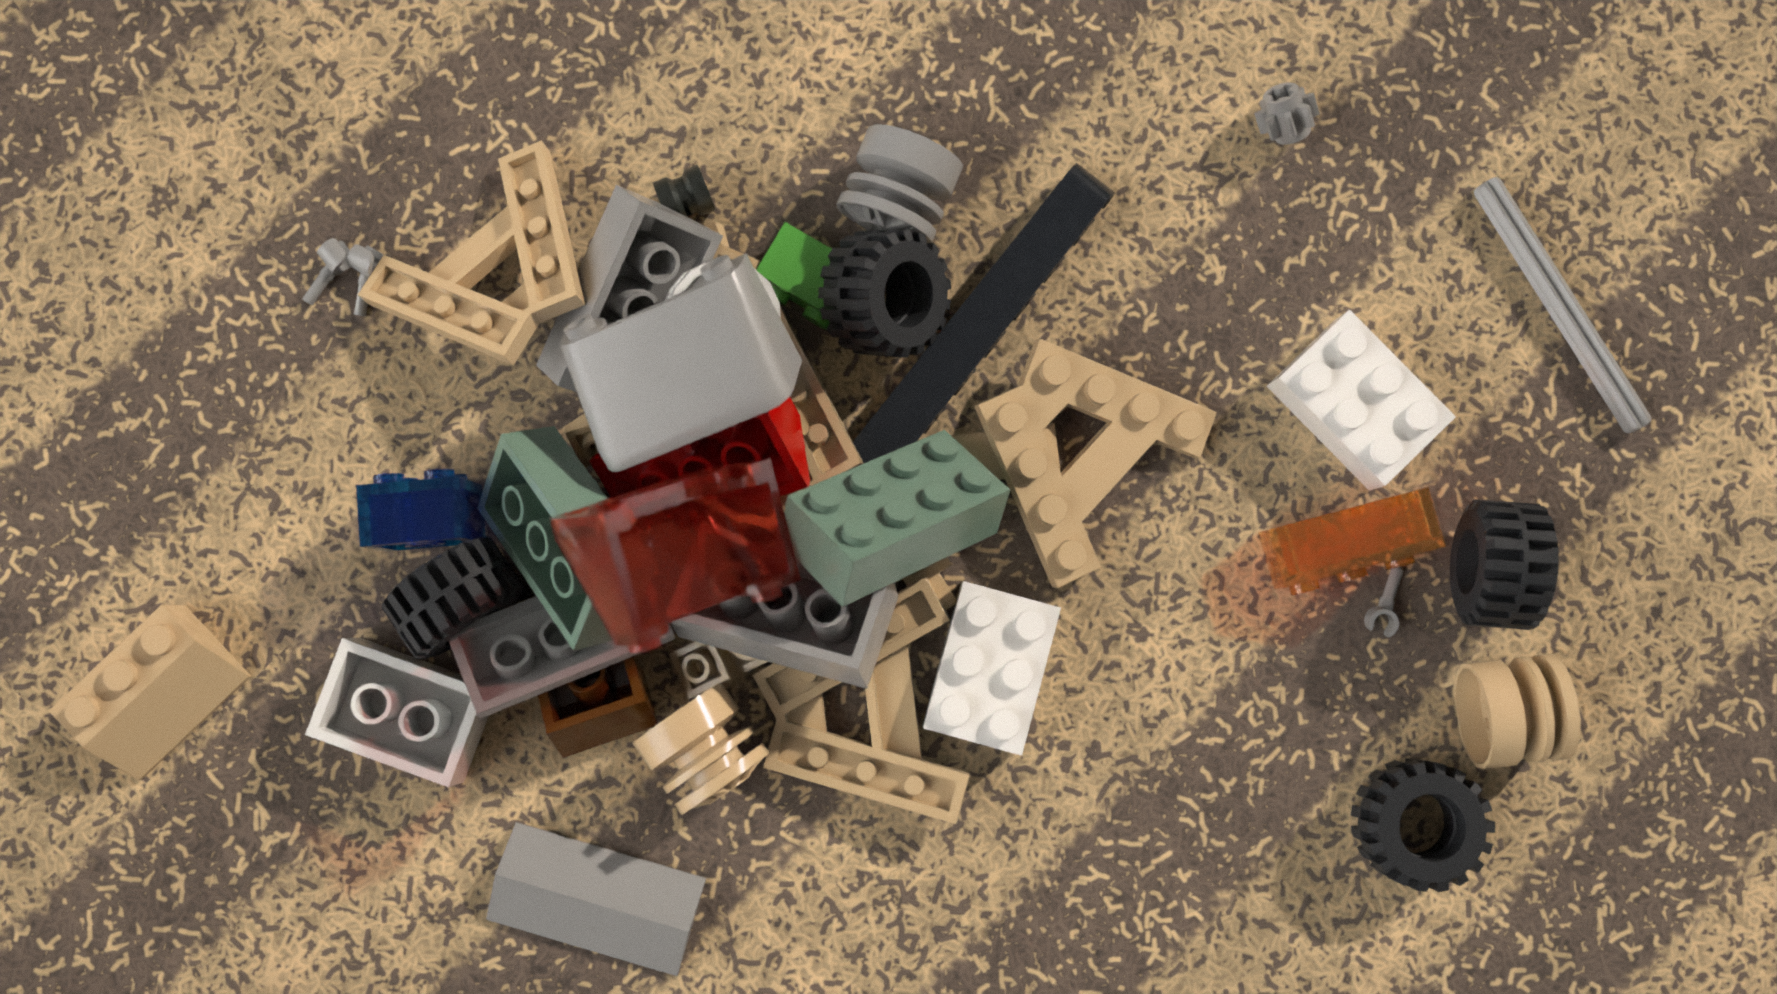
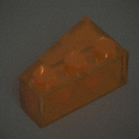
(1351, 540)

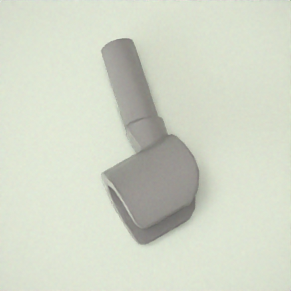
(335, 257)
(364, 261)
(1386, 604)

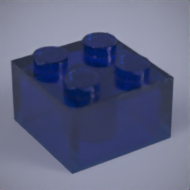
(419, 513)

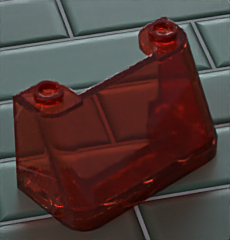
(679, 549)

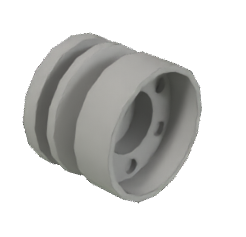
(900, 181)

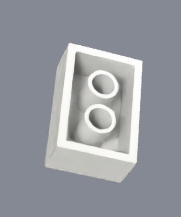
(1361, 401)
(991, 668)
(398, 712)

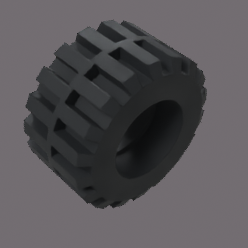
(856, 291)
(1504, 564)
(450, 595)
(1462, 834)

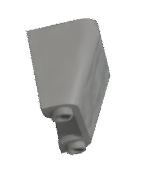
(682, 365)

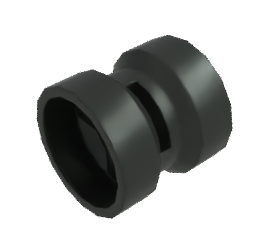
(685, 194)

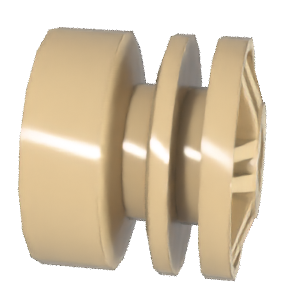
(1517, 711)
(701, 749)

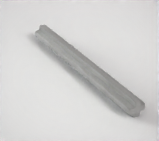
(1562, 305)

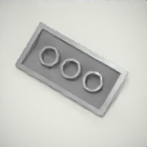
(524, 655)
(595, 898)

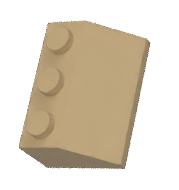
(150, 691)

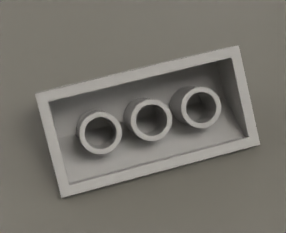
(630, 266)

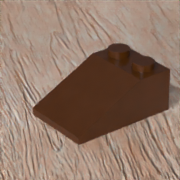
(598, 708)

